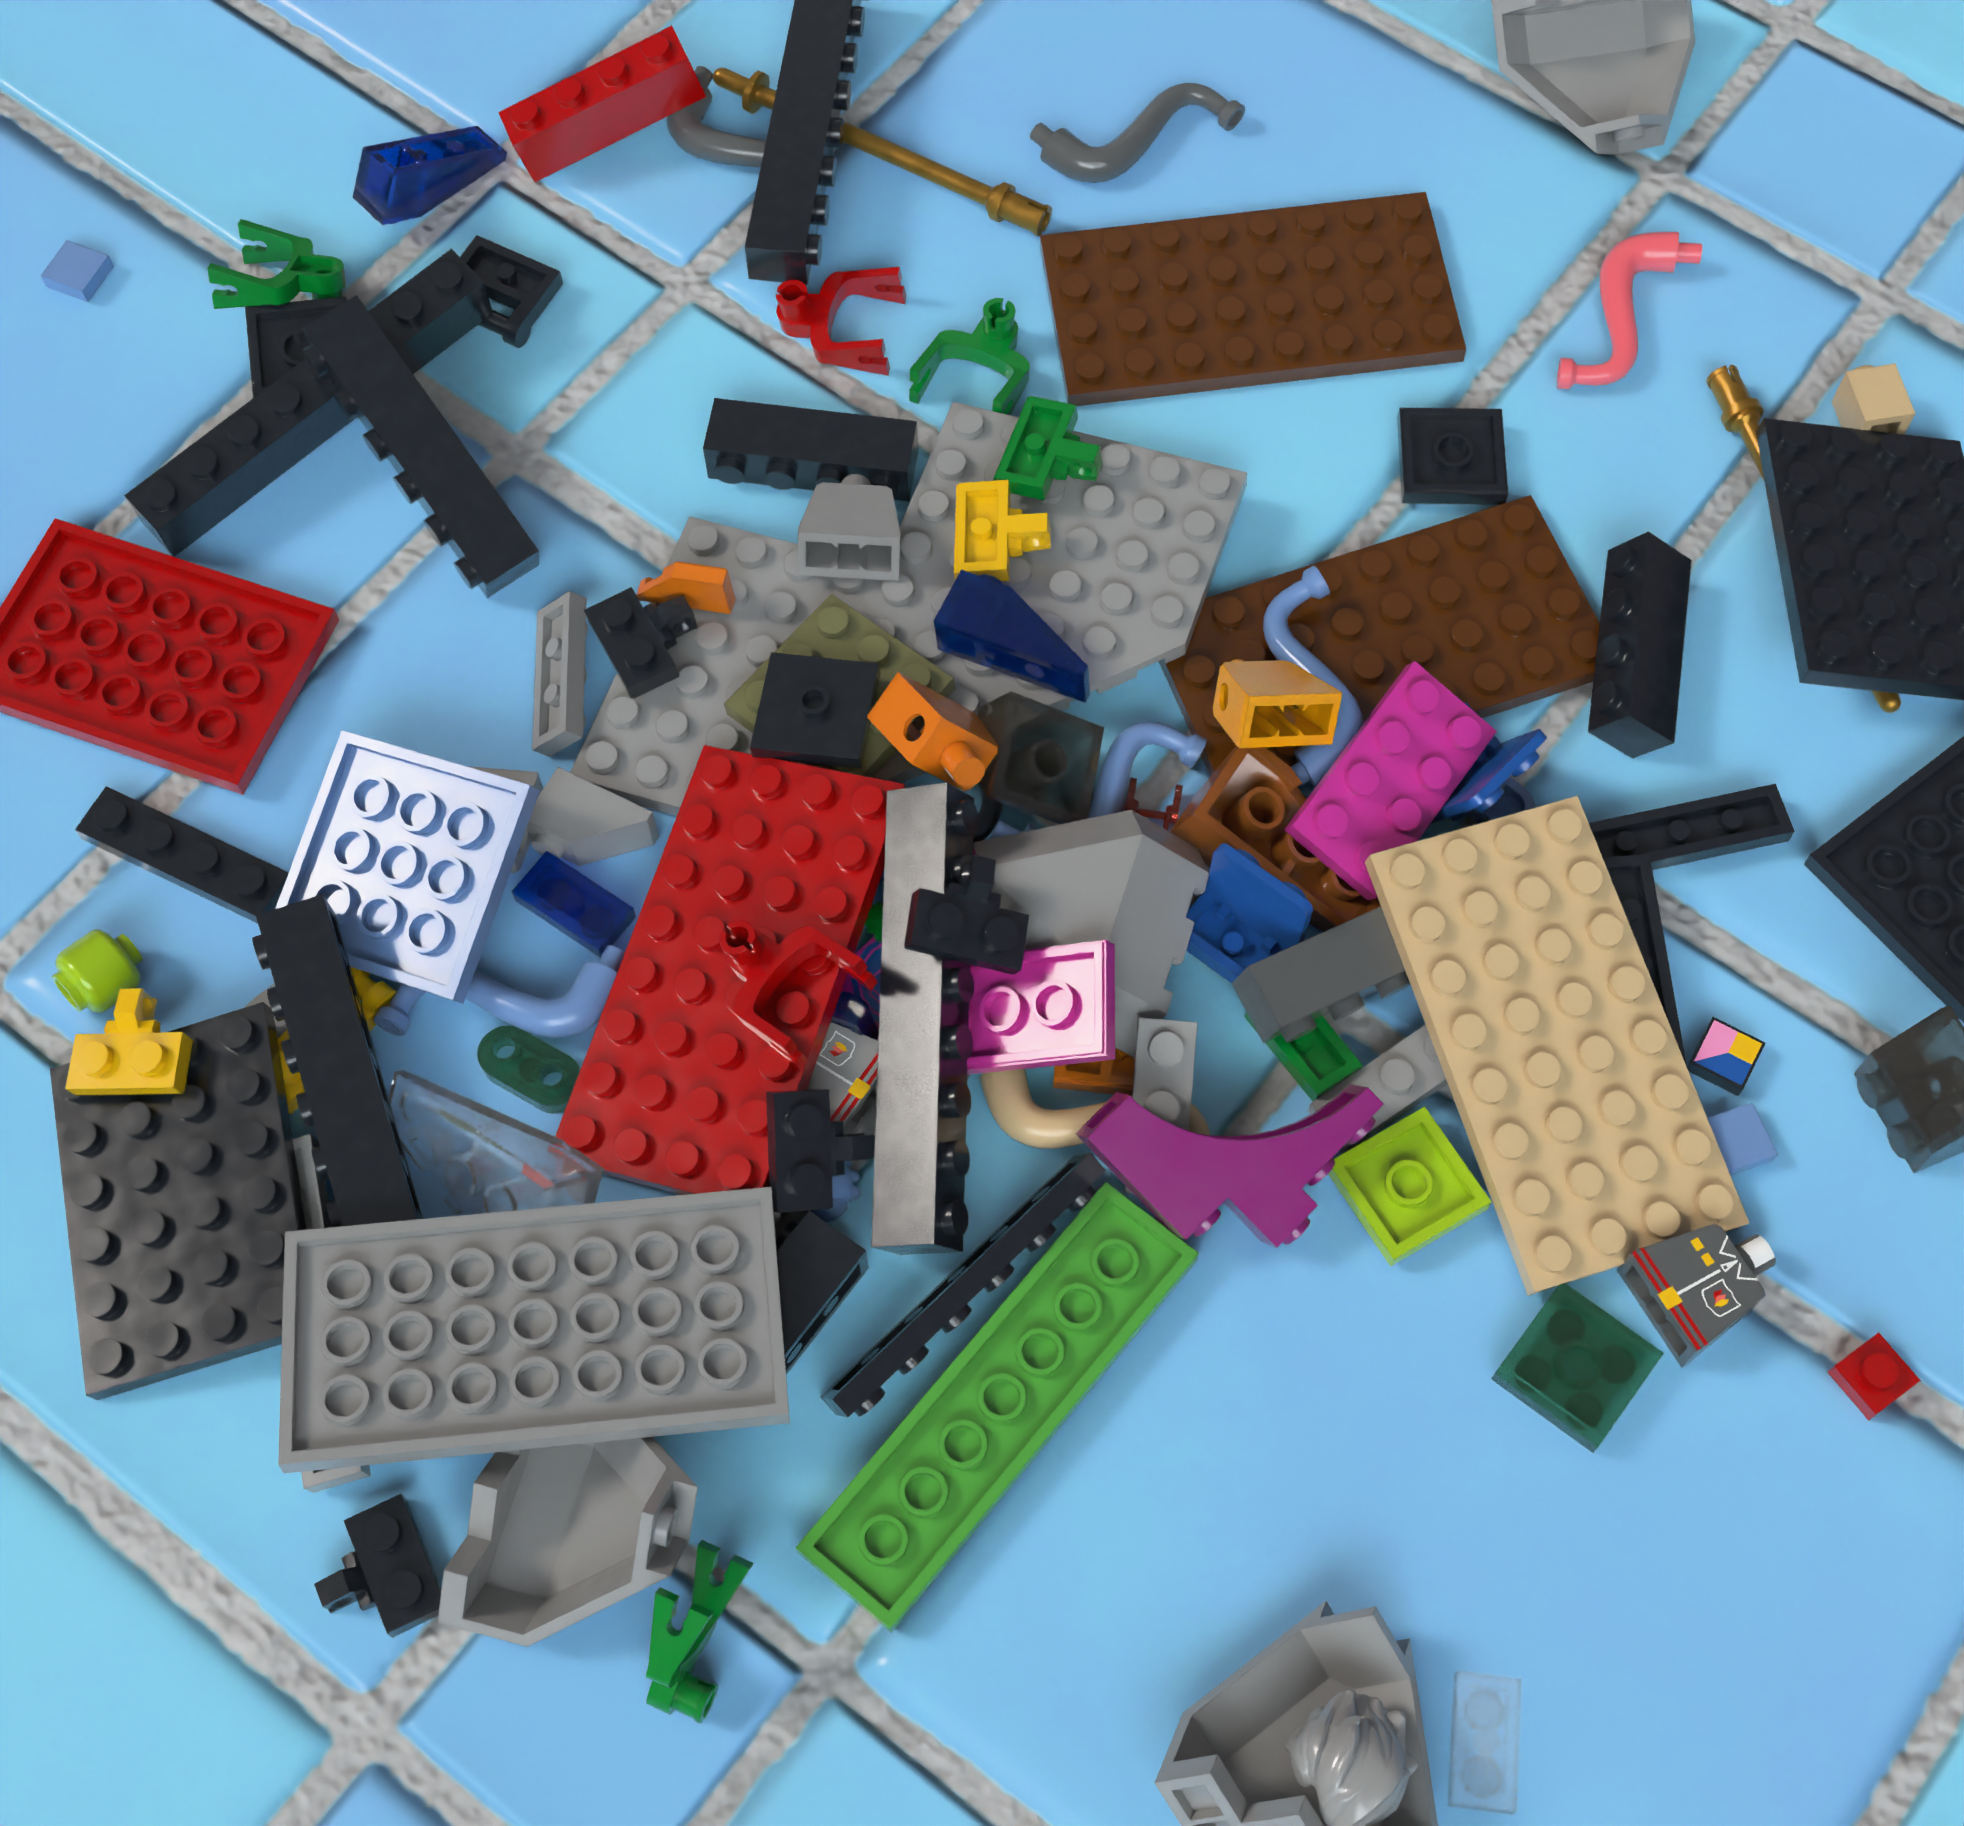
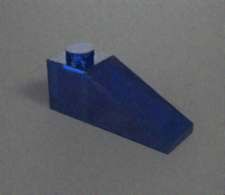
(419, 173)
(1002, 632)

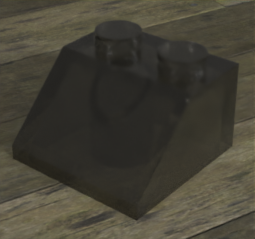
(1042, 758)
(1919, 1089)

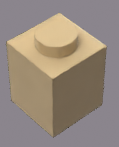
(1873, 400)

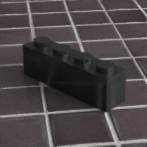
(808, 447)
(1640, 646)

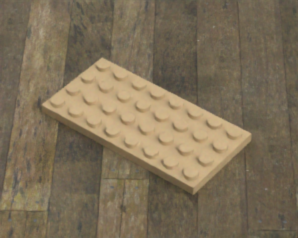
(1553, 1042)

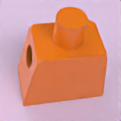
(950, 745)

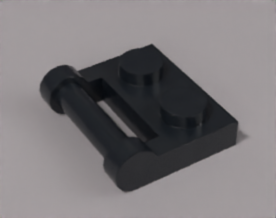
(515, 283)

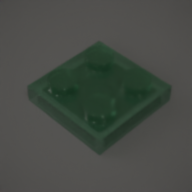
(1577, 1366)

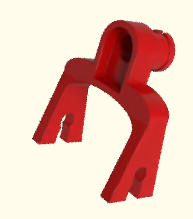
(813, 315)
(769, 965)

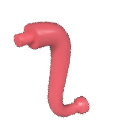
(1628, 257)

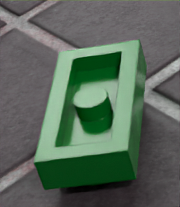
(1316, 1059)

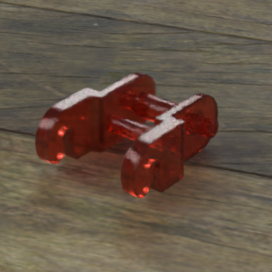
(1169, 816)

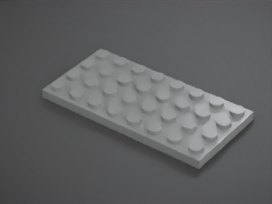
(530, 1329)

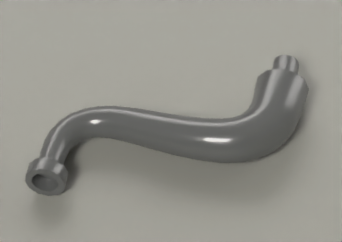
(709, 143)
(1099, 164)

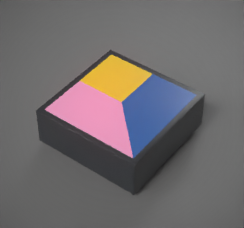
(1725, 1056)

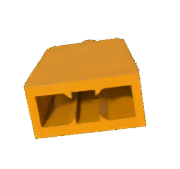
(1258, 701)

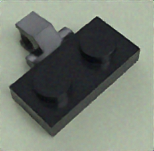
(639, 638)
(968, 922)
(807, 1149)
(385, 1569)

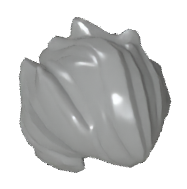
(1353, 1759)

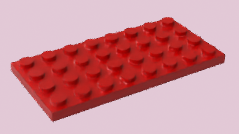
(671, 1070)

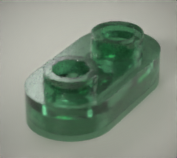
(527, 1068)

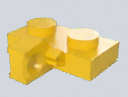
(992, 530)
(130, 1054)

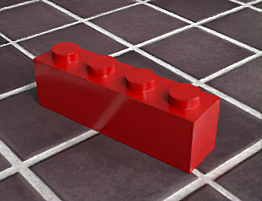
(602, 104)

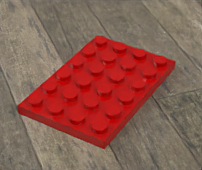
(154, 654)

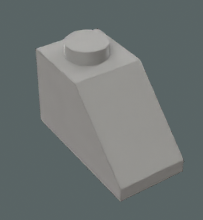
(587, 821)

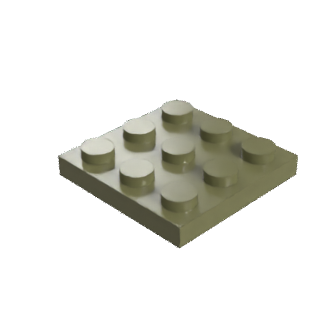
(845, 634)

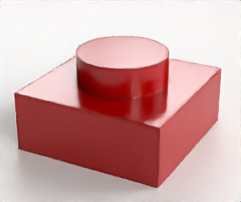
(1873, 1376)

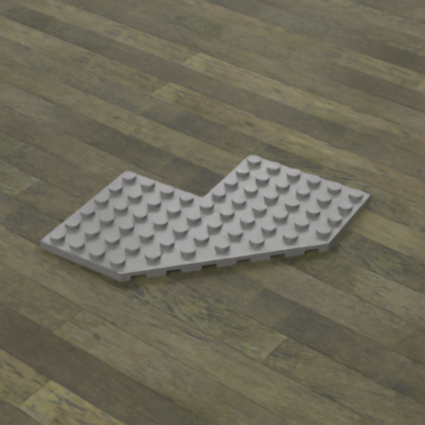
(1115, 586)

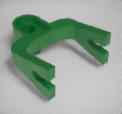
(304, 273)
(988, 345)
(676, 1651)

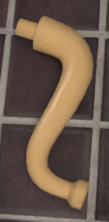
(1043, 1128)

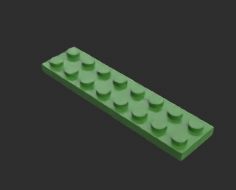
(996, 1406)

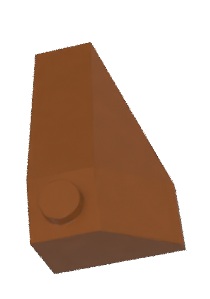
(1248, 808)

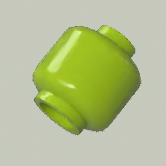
(96, 970)

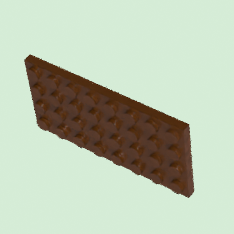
(1250, 299)
(1467, 599)

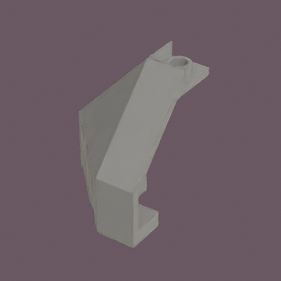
(1599, 64)
(1109, 882)
(565, 1536)
(1229, 1746)

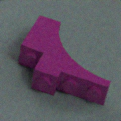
(1256, 1175)

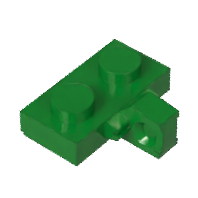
(1046, 449)

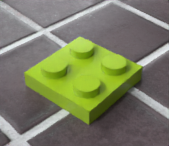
(1408, 1186)

